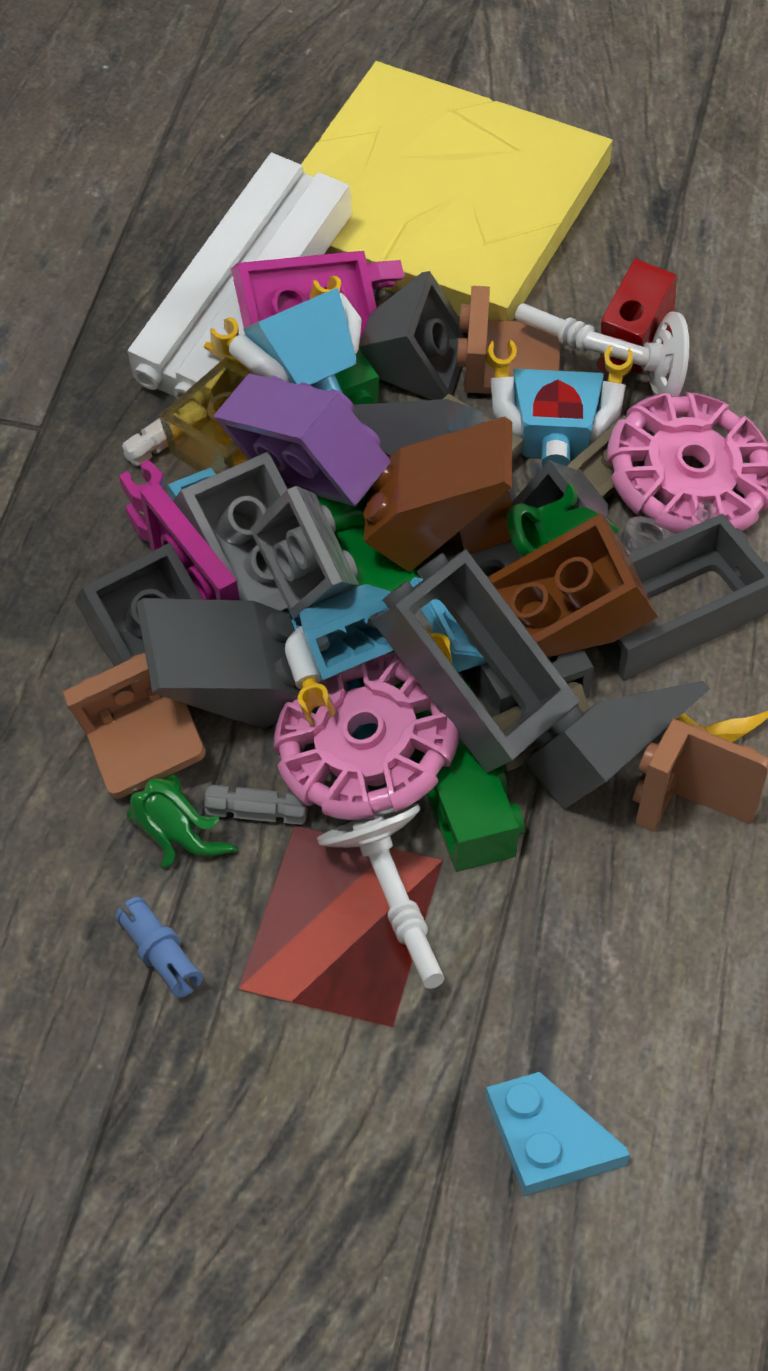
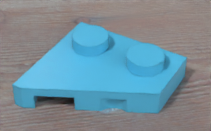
(550, 1135)

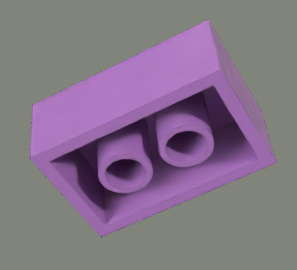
(307, 434)

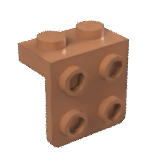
(534, 347)
(132, 729)
(701, 770)

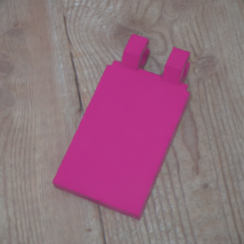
(279, 284)
(166, 524)

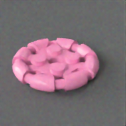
(672, 478)
(370, 760)

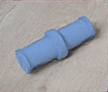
(159, 947)

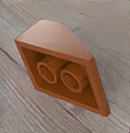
(437, 490)
(576, 590)

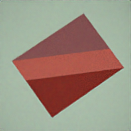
(330, 930)

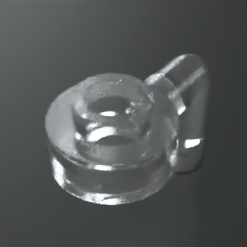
(643, 531)

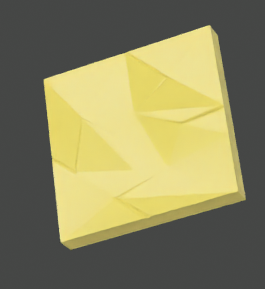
(456, 184)

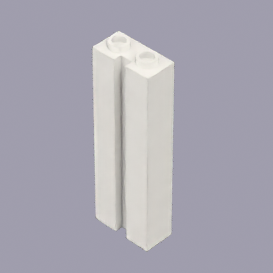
(273, 218)

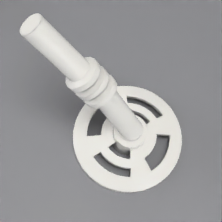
(654, 357)
(404, 914)

